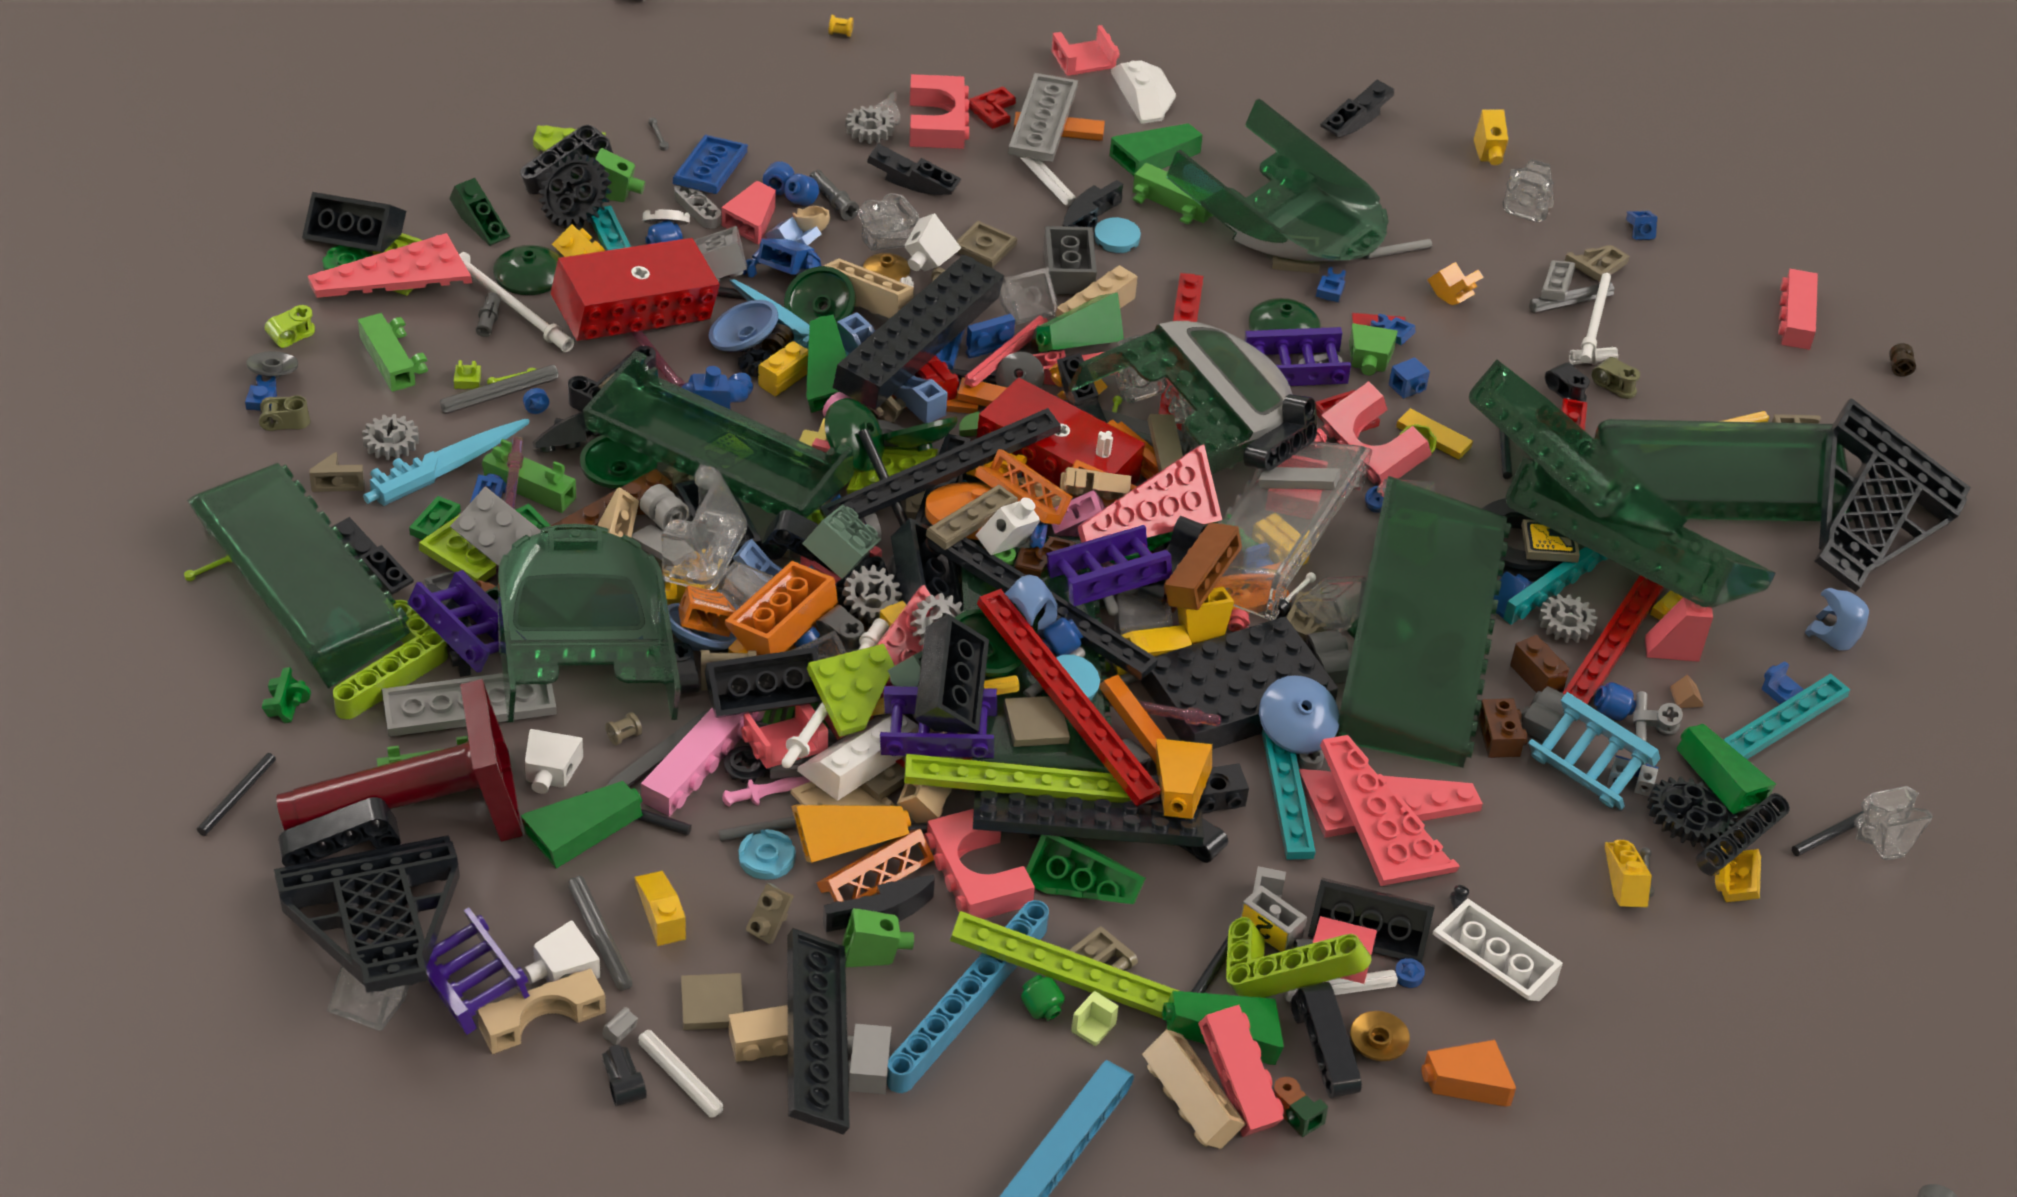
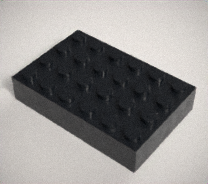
(1230, 677)

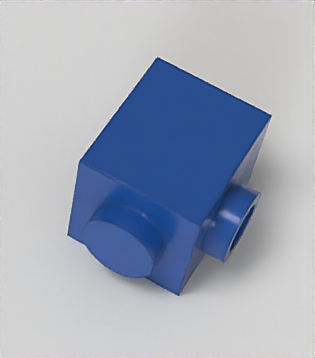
(1409, 377)

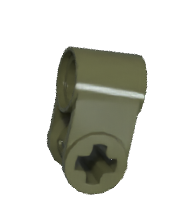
(1616, 376)
(285, 411)

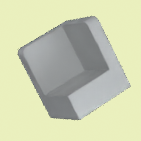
(1270, 879)

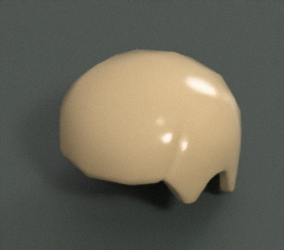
(812, 217)

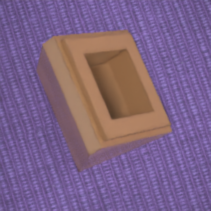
(1686, 693)

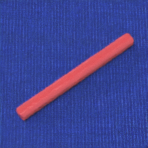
(1011, 346)

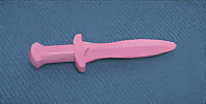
(757, 791)

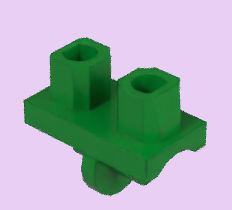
(287, 695)

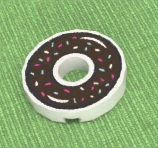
(662, 215)

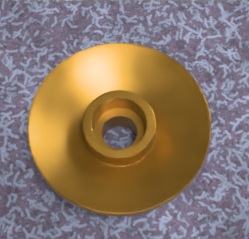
(888, 265)
(1381, 1027)

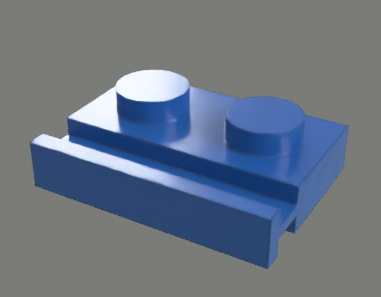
(989, 335)

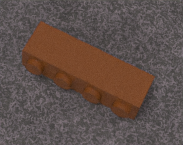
(1203, 566)

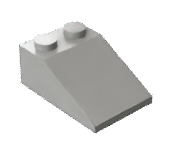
(723, 252)

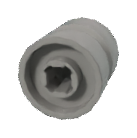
(663, 506)

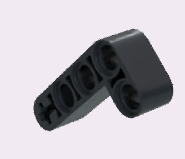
(582, 141)
(582, 389)
(1289, 438)
(789, 532)
(1183, 537)
(340, 830)
(1328, 1036)

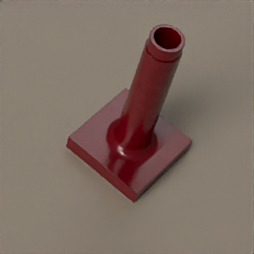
(476, 764)

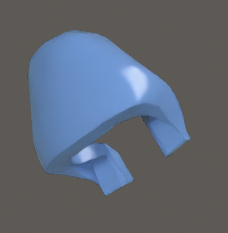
(1030, 596)
(1851, 619)

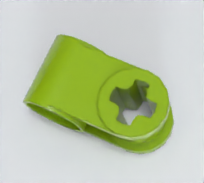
(289, 327)

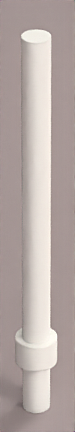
(1589, 342)

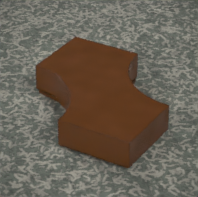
(1034, 560)

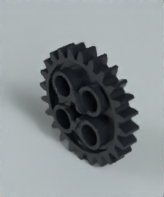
(577, 179)
(1689, 811)

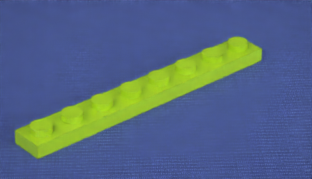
(1012, 778)
(1060, 964)

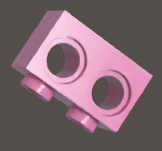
(1078, 511)

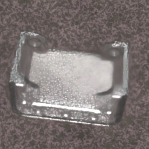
(702, 549)

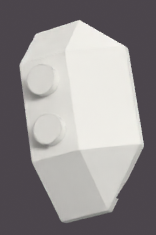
(1144, 89)

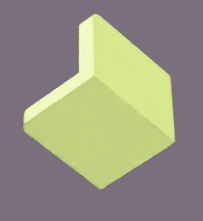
(1094, 1018)

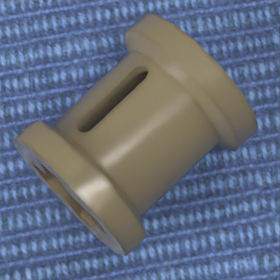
(630, 723)

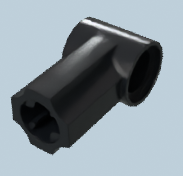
(624, 1081)

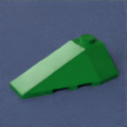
(1076, 870)

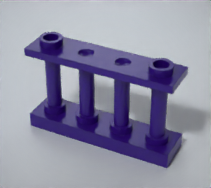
(1306, 342)
(1112, 579)
(446, 622)
(903, 701)
(452, 992)

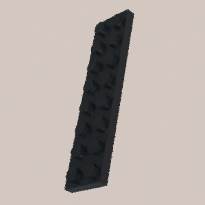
(1084, 819)
(817, 1032)

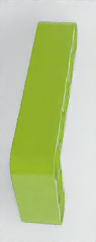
(418, 655)
(1264, 976)

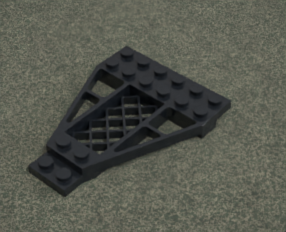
(1903, 467)
(354, 877)

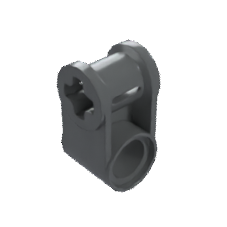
(846, 626)

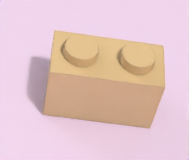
(759, 1033)

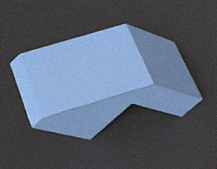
(790, 230)

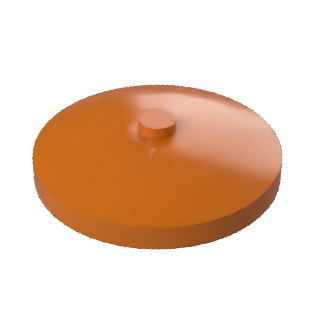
(952, 497)

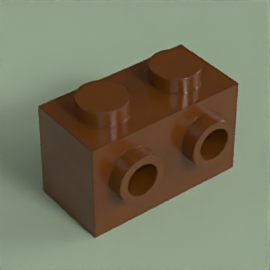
(1539, 665)
(1501, 728)

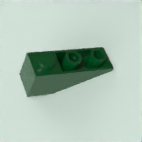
(478, 212)

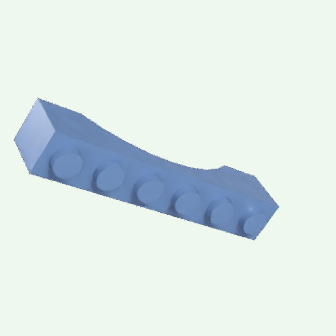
(921, 396)

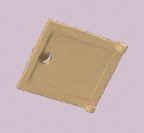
(813, 795)

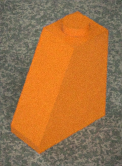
(1470, 1073)

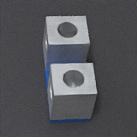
(1646, 775)

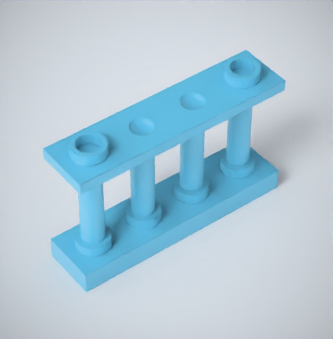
(1618, 739)

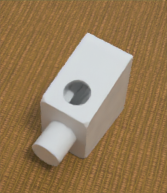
(930, 244)
(1009, 526)
(551, 759)
(562, 955)

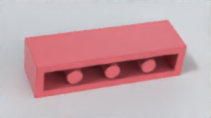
(1798, 309)
(1241, 1069)

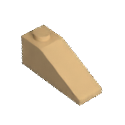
(620, 514)

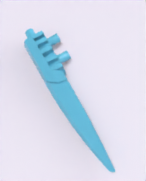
(797, 325)
(408, 479)

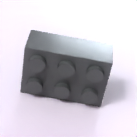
(1070, 258)

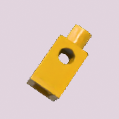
(1491, 145)
(1210, 619)

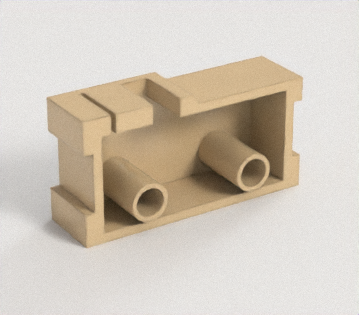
(1104, 484)

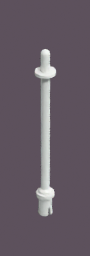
(552, 333)
(798, 746)

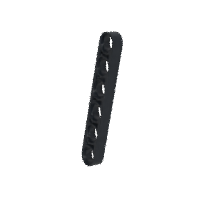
(1743, 833)

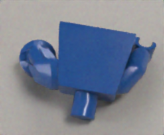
(784, 256)
(718, 388)

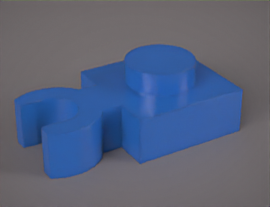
(1331, 286)
(1404, 328)
(261, 391)

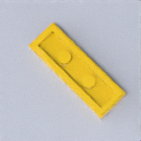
(1447, 439)

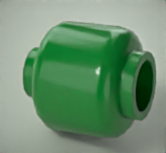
(1042, 997)

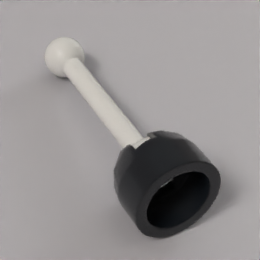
(1285, 605)

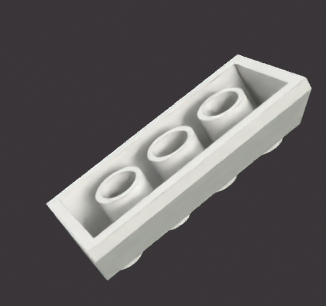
(853, 758)
(1500, 950)

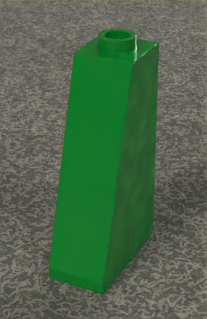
(1154, 146)
(1085, 325)
(824, 354)
(1724, 769)
(581, 821)
(1187, 1009)

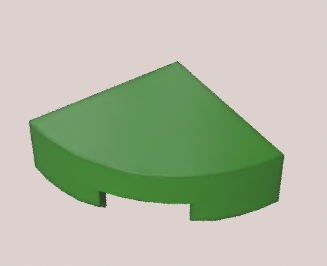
(969, 425)

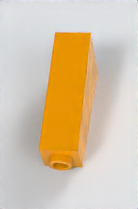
(1182, 775)
(844, 828)

